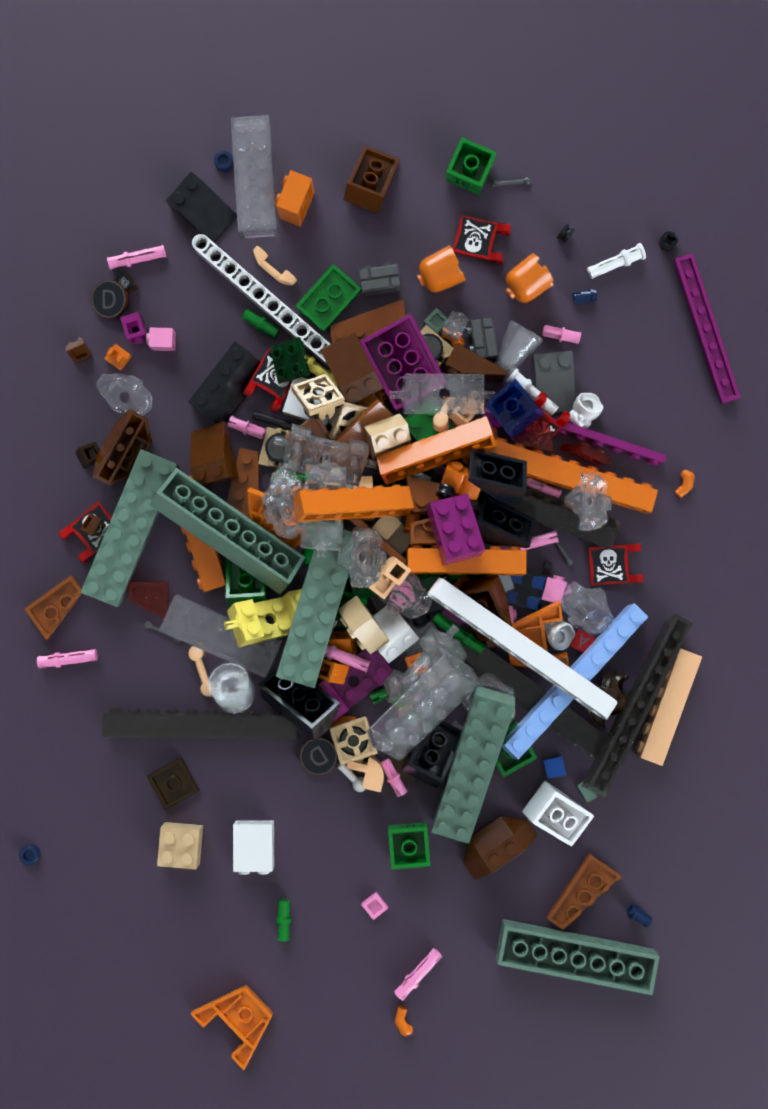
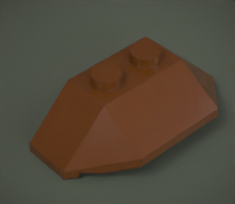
(122, 448)
(497, 845)

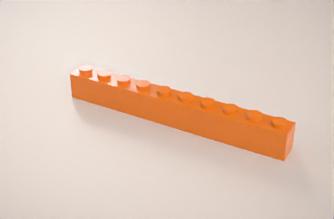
(567, 475)

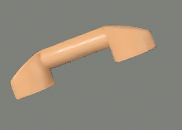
(285, 278)
(441, 421)
(196, 655)

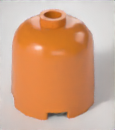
(440, 270)
(528, 280)

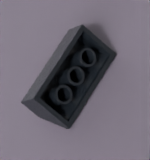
(224, 387)
(302, 705)

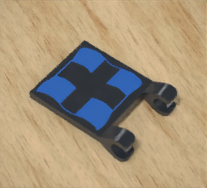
(529, 589)

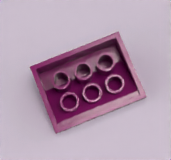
(399, 351)

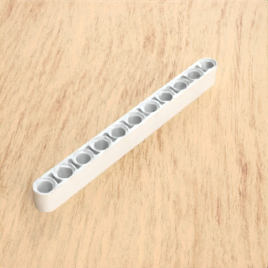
(255, 286)
(522, 648)

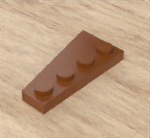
(368, 322)
(248, 476)
(585, 886)

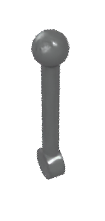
(526, 181)
(569, 561)
(149, 624)

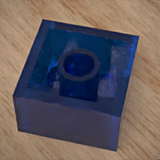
(514, 408)

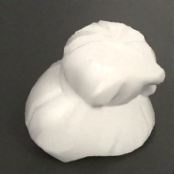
(585, 409)
(559, 634)

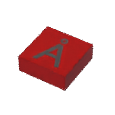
(581, 641)

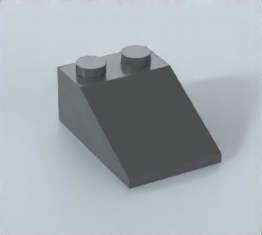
(555, 377)

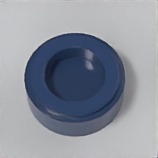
(223, 161)
(29, 854)

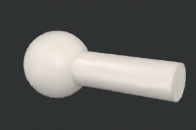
(356, 781)

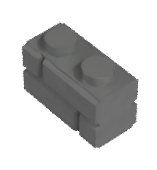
(379, 279)
(483, 338)

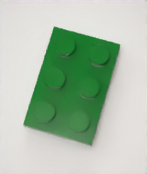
(328, 298)

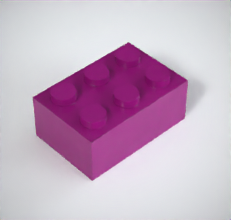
(455, 529)

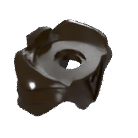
(611, 685)

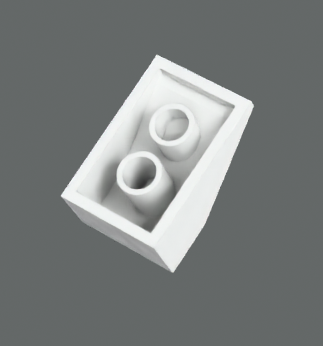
(557, 813)

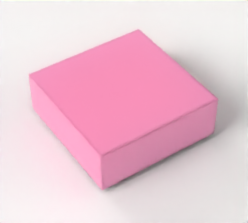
(374, 905)

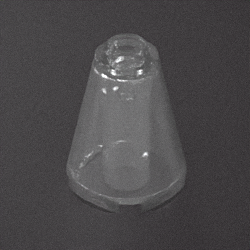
(516, 347)

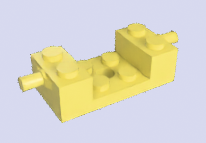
(249, 619)

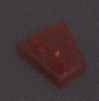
(585, 452)

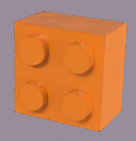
(294, 198)

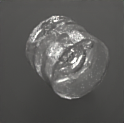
(231, 688)

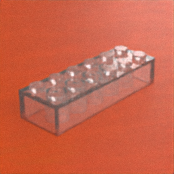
(254, 176)
(206, 631)
(423, 707)

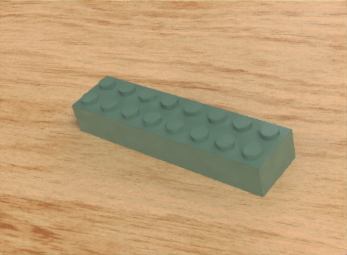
(127, 530)
(227, 531)
(314, 618)
(473, 764)
(577, 957)

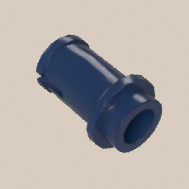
(585, 296)
(636, 913)

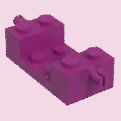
(368, 681)

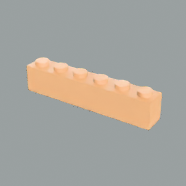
(668, 708)

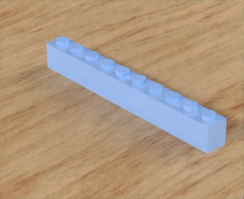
(587, 666)

